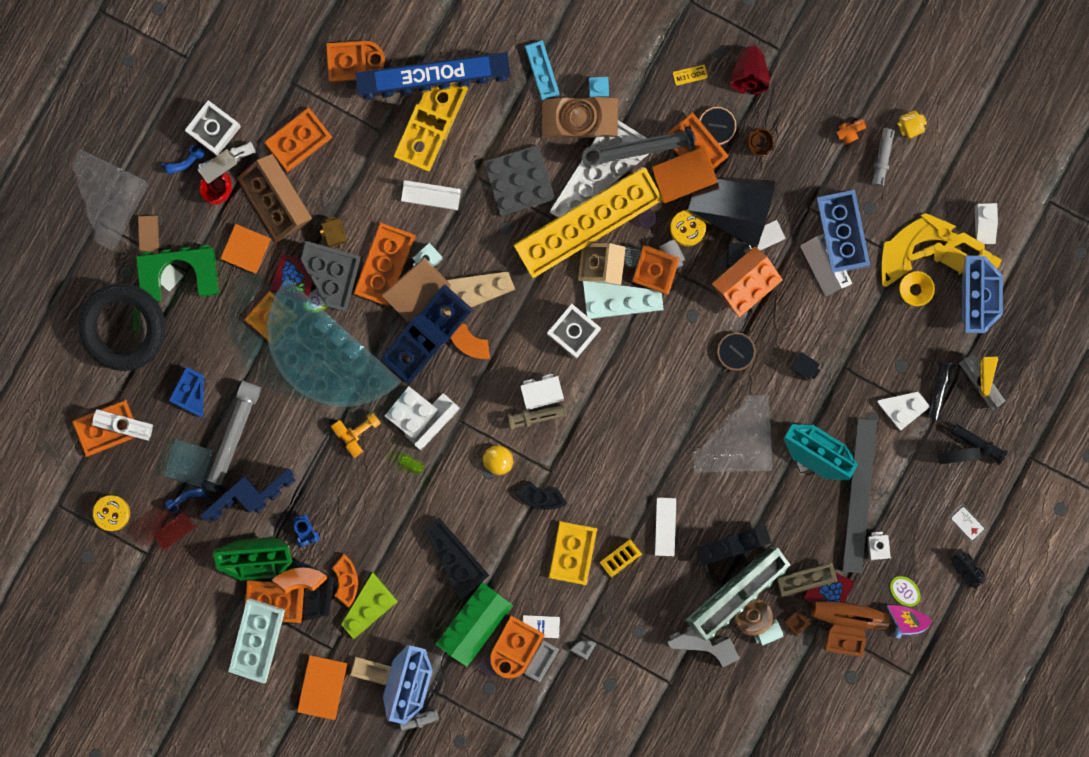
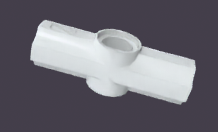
(134, 427)

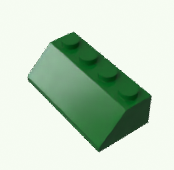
(474, 624)

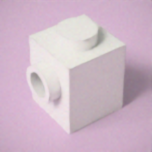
(878, 546)

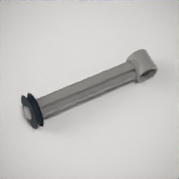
(246, 396)

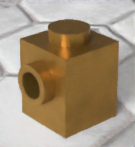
(333, 232)

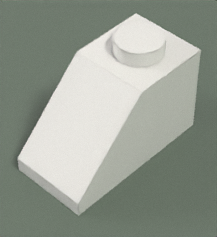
(986, 223)

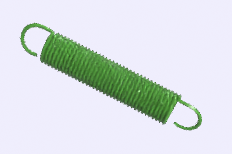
(136, 320)

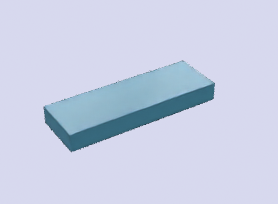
(542, 70)

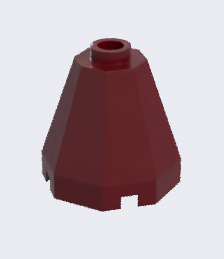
(750, 72)

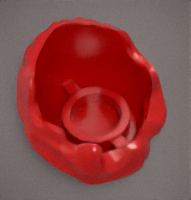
(217, 190)

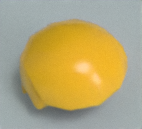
(498, 460)

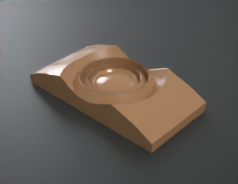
(580, 117)

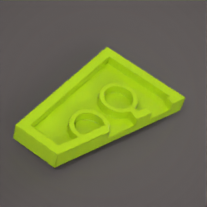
(368, 607)

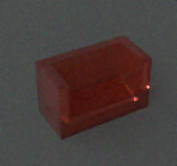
(174, 530)

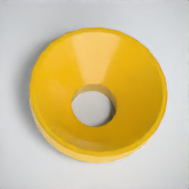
(925, 283)

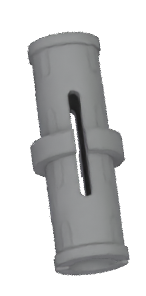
(420, 720)

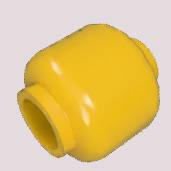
(911, 124)

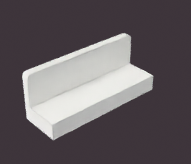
(430, 195)
(818, 259)
(447, 410)

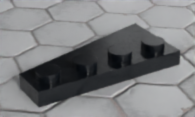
(457, 561)

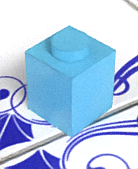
(599, 87)

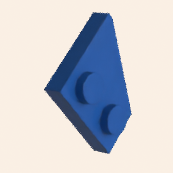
(190, 392)

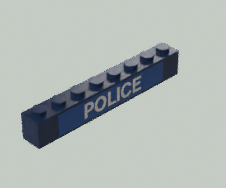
(433, 75)

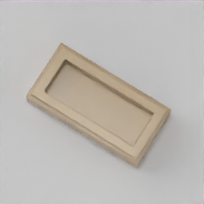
(370, 671)

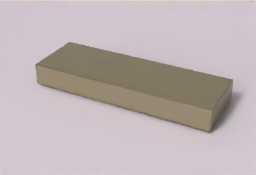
(807, 579)

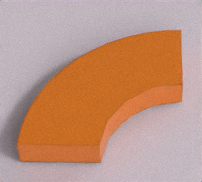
(469, 344)
(299, 578)
(347, 580)

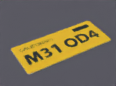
(690, 75)

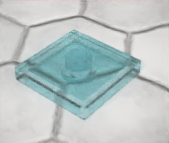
(188, 463)

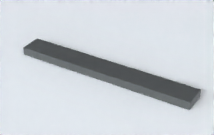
(859, 496)

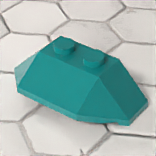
(820, 452)

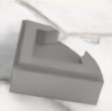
(583, 648)

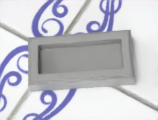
(541, 661)

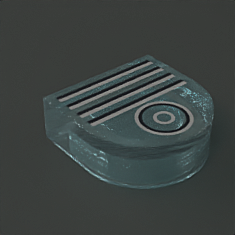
(631, 256)

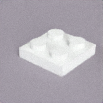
(411, 413)

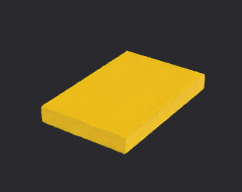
(572, 553)

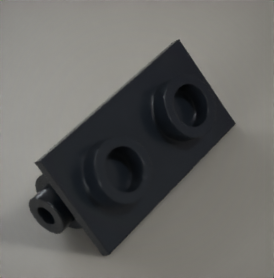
(965, 562)

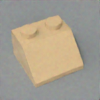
(602, 263)

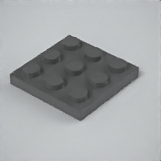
(519, 180)

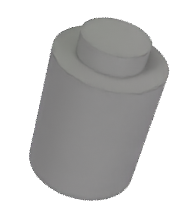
(673, 248)

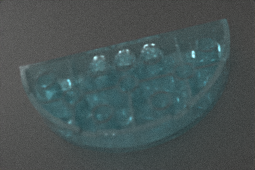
(321, 355)

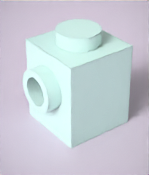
(430, 254)

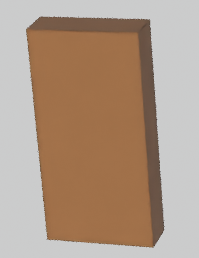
(148, 234)

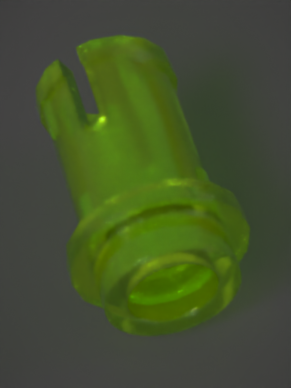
(412, 464)

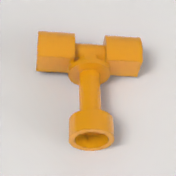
(350, 436)

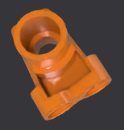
(848, 132)

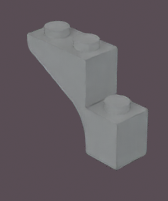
(722, 649)

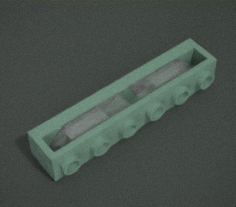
(738, 593)

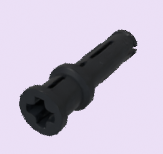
(934, 412)
(987, 448)

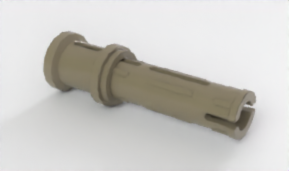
(527, 418)

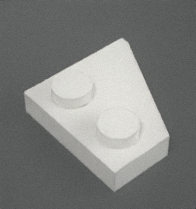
(903, 408)

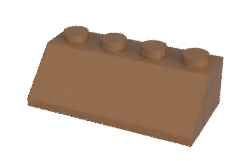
(274, 197)

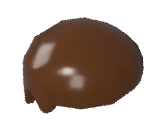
(760, 142)

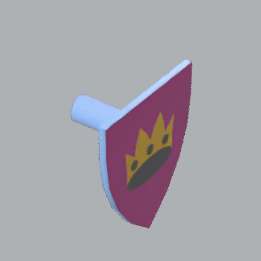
(908, 620)

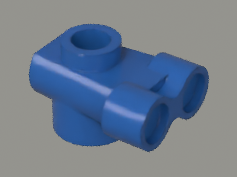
(307, 534)

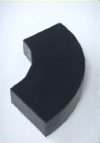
(541, 498)

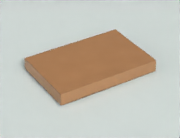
(415, 289)

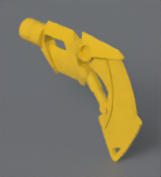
(898, 252)

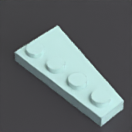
(617, 300)

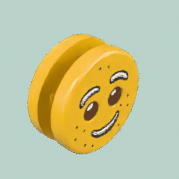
(687, 229)
(111, 513)

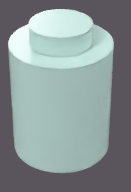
(770, 635)

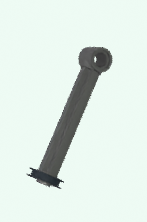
(640, 147)

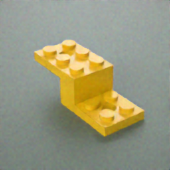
(429, 125)

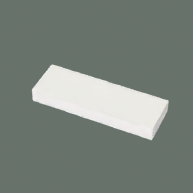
(665, 527)

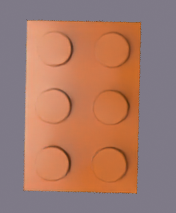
(747, 281)

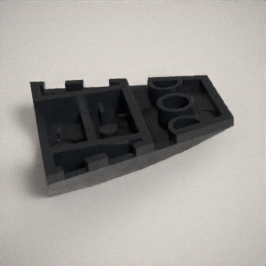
(735, 207)

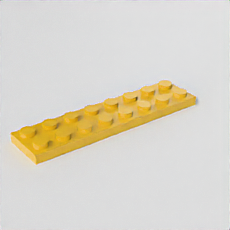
(588, 222)

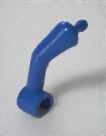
(196, 153)
(198, 492)

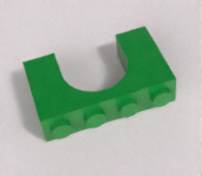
(202, 260)

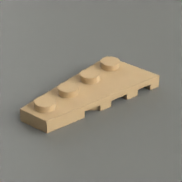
(481, 288)

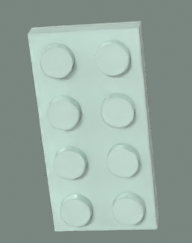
(256, 640)

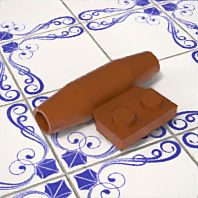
(848, 625)

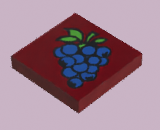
(293, 270)
(831, 592)

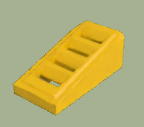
(987, 372)
(635, 550)

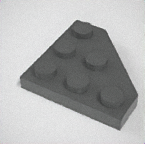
(331, 273)

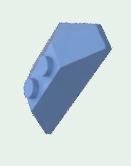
(981, 294)
(407, 684)

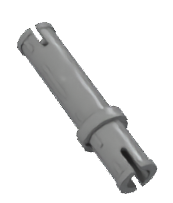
(881, 165)

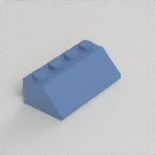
(843, 231)

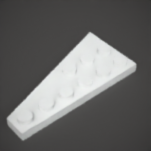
(590, 181)

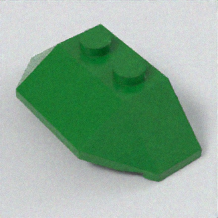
(253, 558)

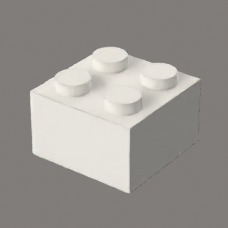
(212, 128)
(573, 331)
(542, 392)

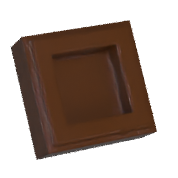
(796, 622)

